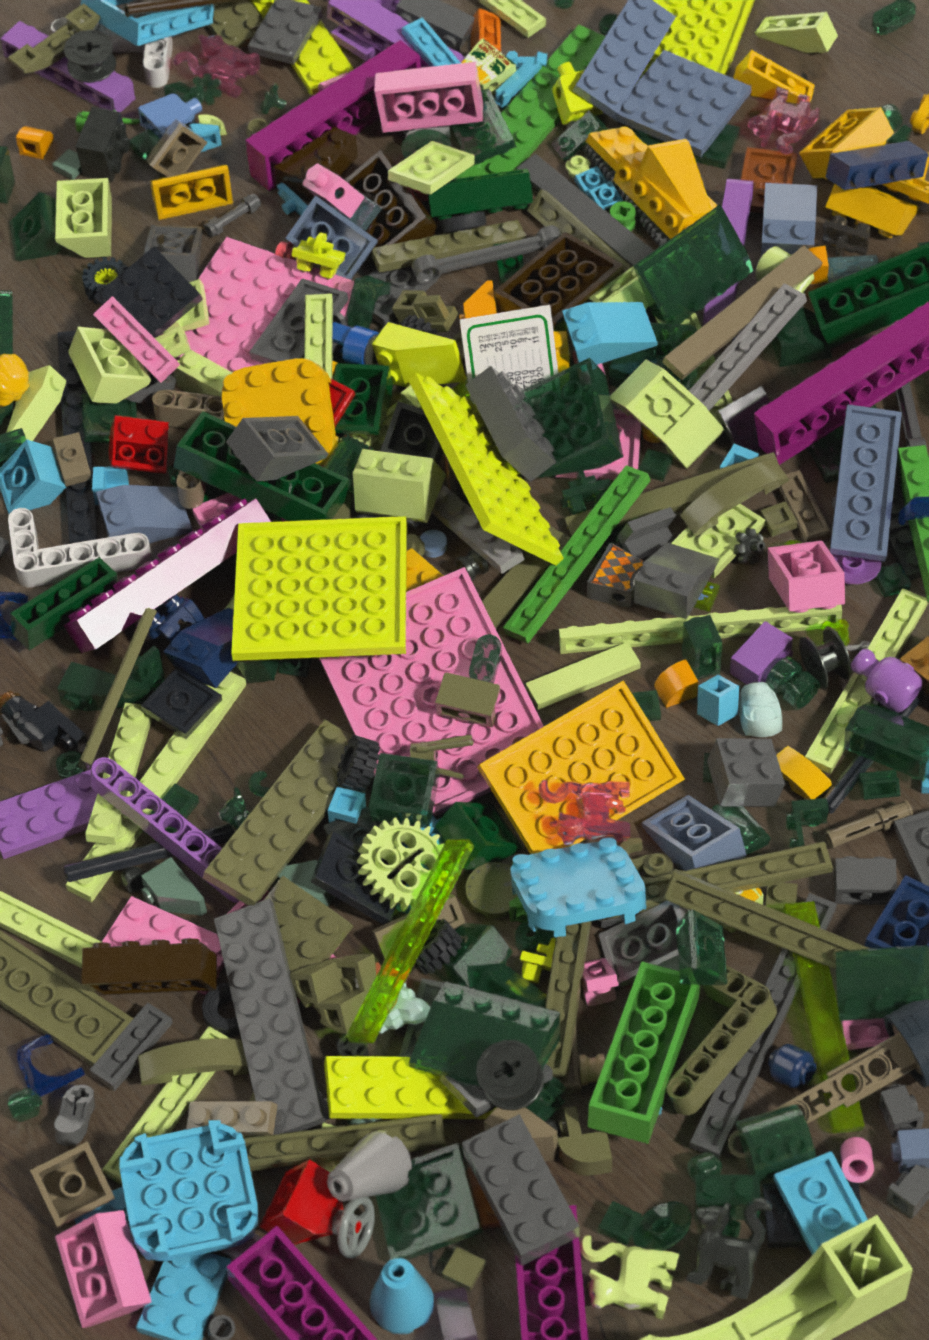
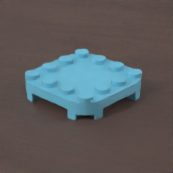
(577, 885)
(189, 1192)

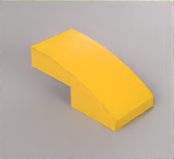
(802, 774)

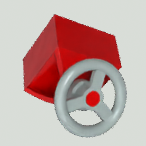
(309, 1211)

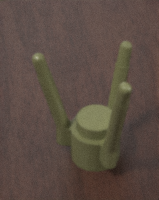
(428, 750)

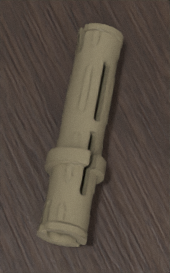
(879, 820)

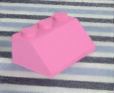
(103, 1268)

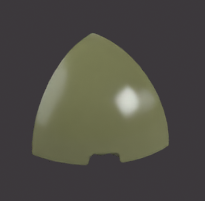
(336, 988)

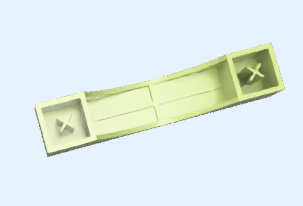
(830, 1294)

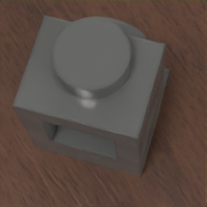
(900, 1109)
(910, 1191)

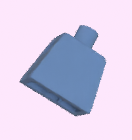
(163, 111)

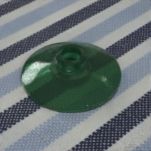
(663, 1226)

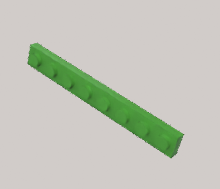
(576, 554)

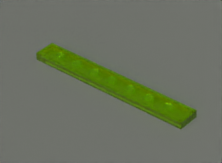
(409, 941)
(825, 1024)

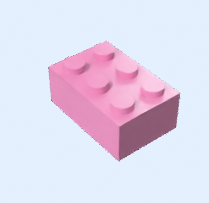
(806, 576)

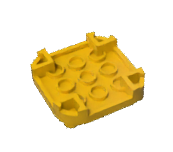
(283, 389)

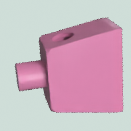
(324, 184)

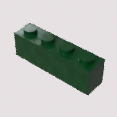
(482, 192)
(50, 610)

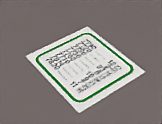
(511, 342)

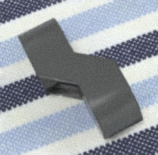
(148, 391)
(70, 1128)

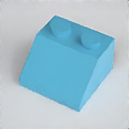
(31, 477)

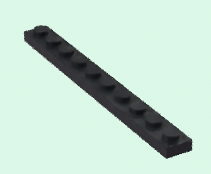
(80, 497)

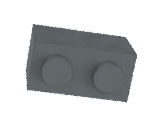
(864, 880)

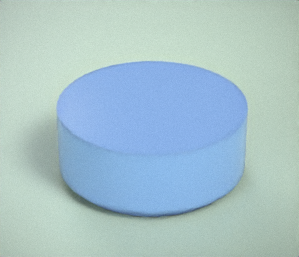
(435, 543)

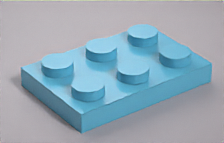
(819, 1199)
(184, 1297)

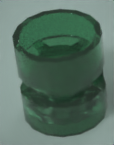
(790, 681)

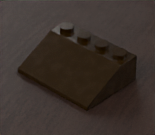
(402, 212)
(558, 277)

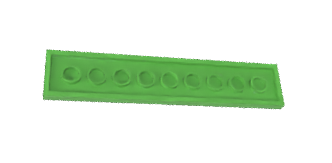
(534, 109)

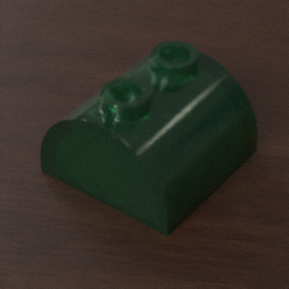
(775, 1141)

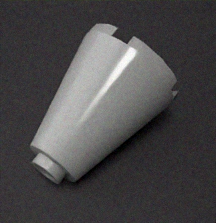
(371, 1168)

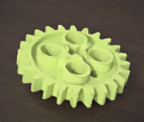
(385, 844)

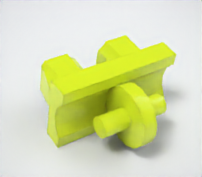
(320, 252)
(535, 963)

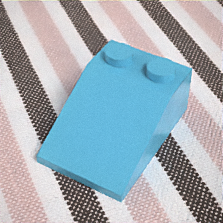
(608, 330)

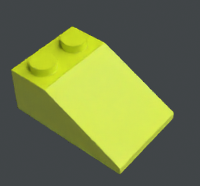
(418, 352)

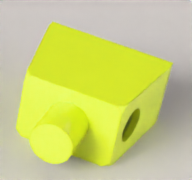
(570, 104)

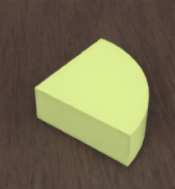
(212, 120)

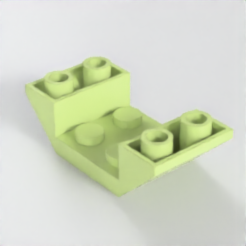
(668, 412)

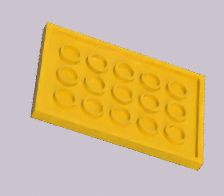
(590, 744)

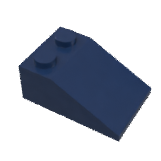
(205, 649)
(904, 918)

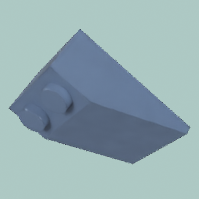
(789, 217)
(340, 231)
(143, 510)
(695, 835)

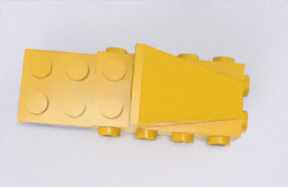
(656, 177)

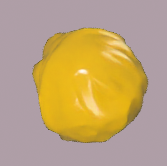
(12, 378)

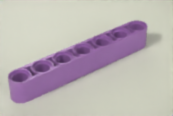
(737, 208)
(156, 823)

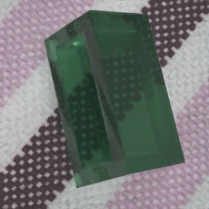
(879, 784)

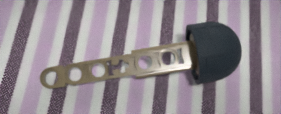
(906, 1049)

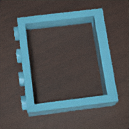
(152, 26)

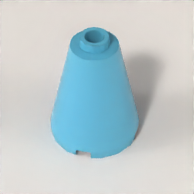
(401, 1298)

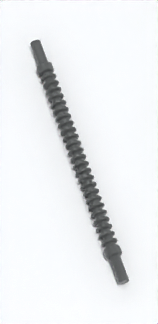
(609, 173)

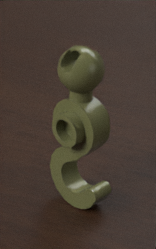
(653, 864)

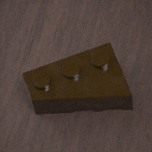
(332, 150)

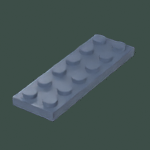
(624, 55)
(865, 483)

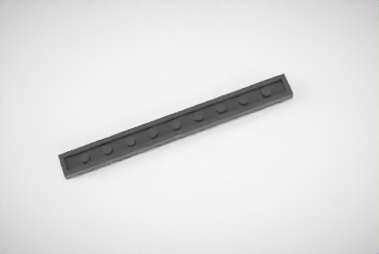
(735, 1088)

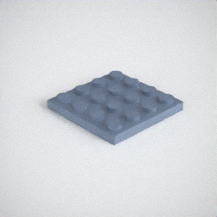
(683, 102)

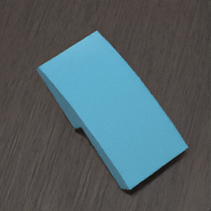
(597, 188)

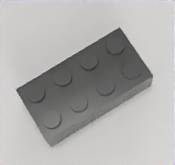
(511, 423)
(520, 1189)

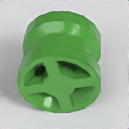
(624, 213)

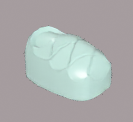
(759, 710)

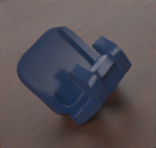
(169, 614)

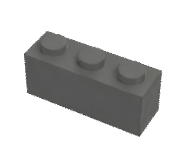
(447, 21)

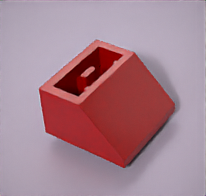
(138, 444)

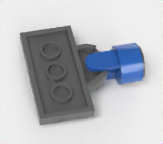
(286, 332)

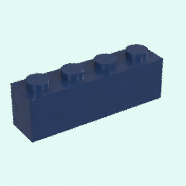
(876, 165)

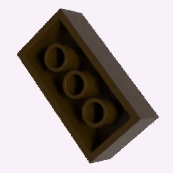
(149, 968)

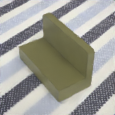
(467, 699)

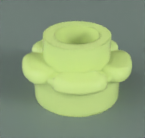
(577, 165)

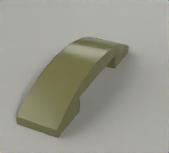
(52, 48)
(731, 492)
(192, 1057)

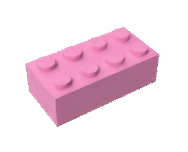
(429, 97)

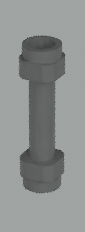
(249, 204)

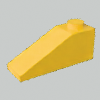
(766, 76)

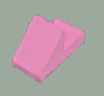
(599, 982)

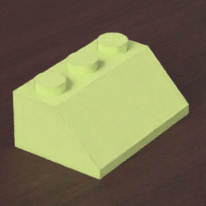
(84, 216)
(106, 366)
(396, 485)

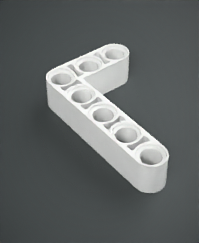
(156, 55)
(53, 564)

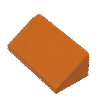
(487, 27)

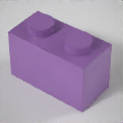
(760, 654)

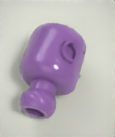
(888, 680)

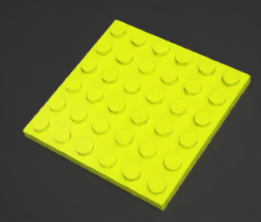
(320, 588)

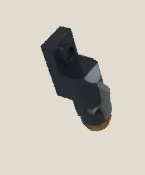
(40, 725)

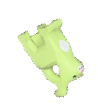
(636, 1271)

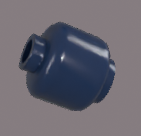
(792, 1066)

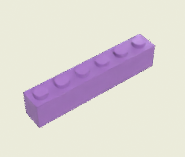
(372, 24)
(110, 94)

